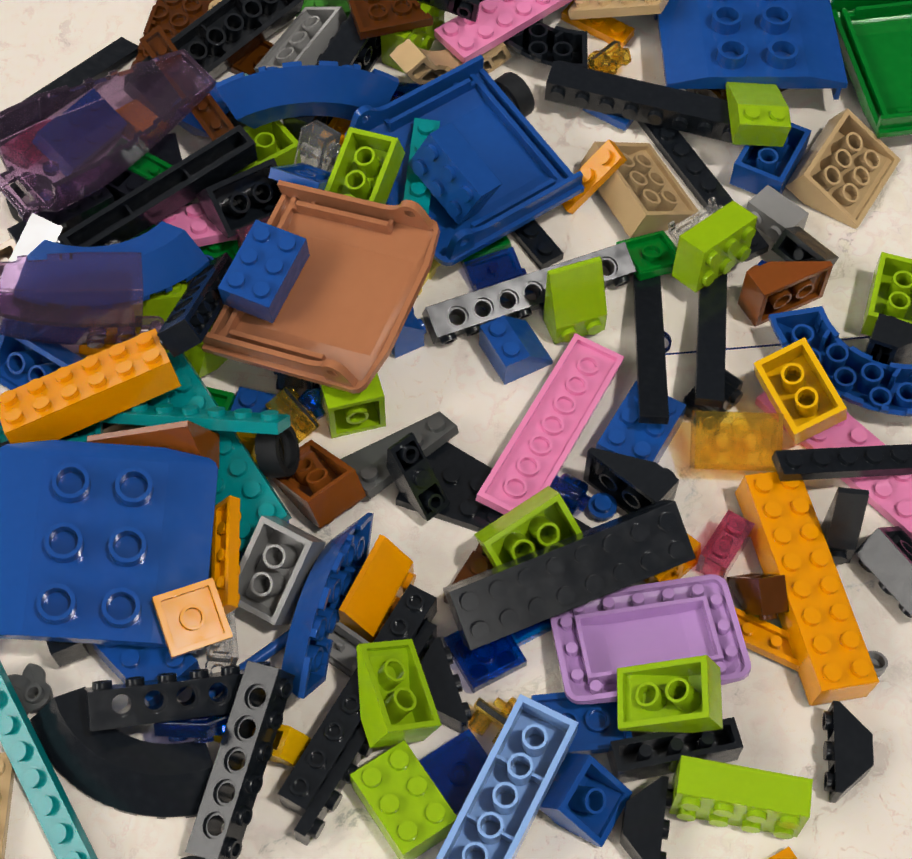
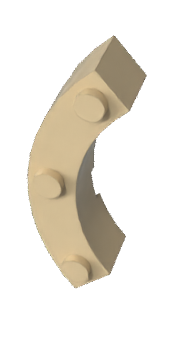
(427, 65)

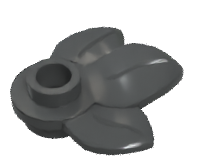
(29, 685)

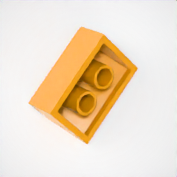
(377, 589)

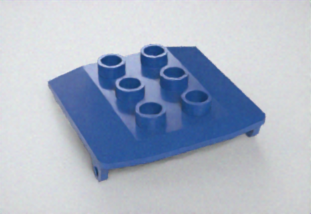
(751, 43)
(527, 167)
(98, 536)

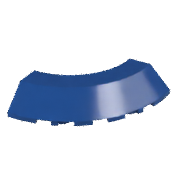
(304, 91)
(165, 251)
(850, 370)
(319, 604)

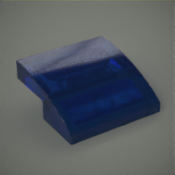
(494, 269)

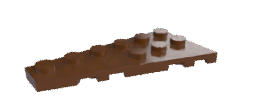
(387, 16)
(173, 18)

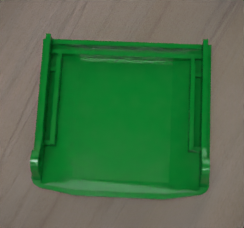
(878, 58)

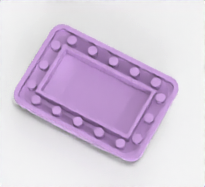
(647, 627)

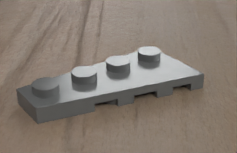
(372, 460)

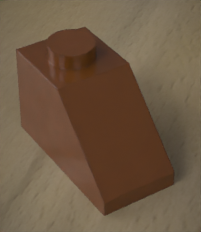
(760, 594)

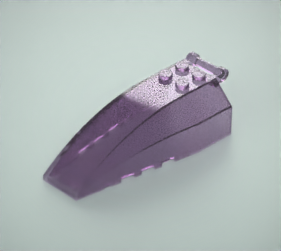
(89, 134)
(74, 299)

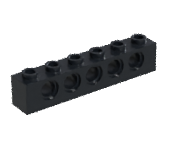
(195, 309)
(100, 696)
(227, 772)

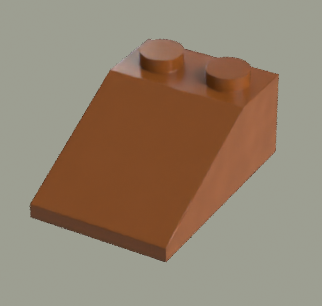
(782, 287)
(321, 485)

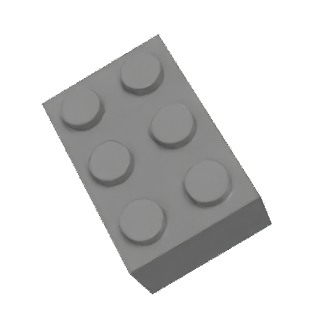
(276, 569)

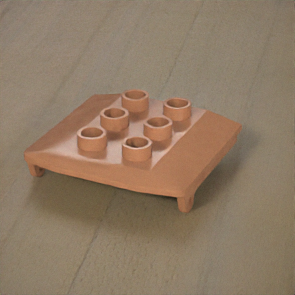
(349, 295)

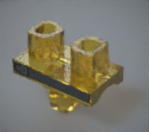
(609, 58)
(301, 420)
(487, 715)

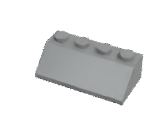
(305, 37)

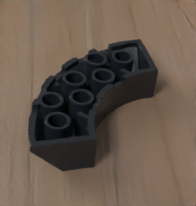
(551, 44)
(119, 768)

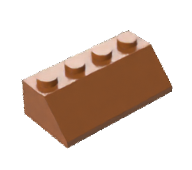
(179, 436)

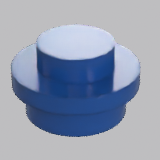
(602, 506)

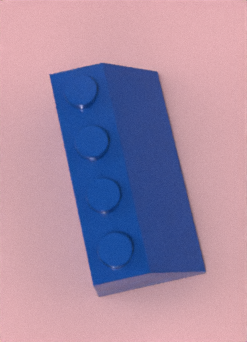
(30, 360)

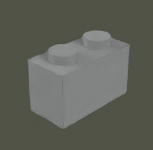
(775, 212)

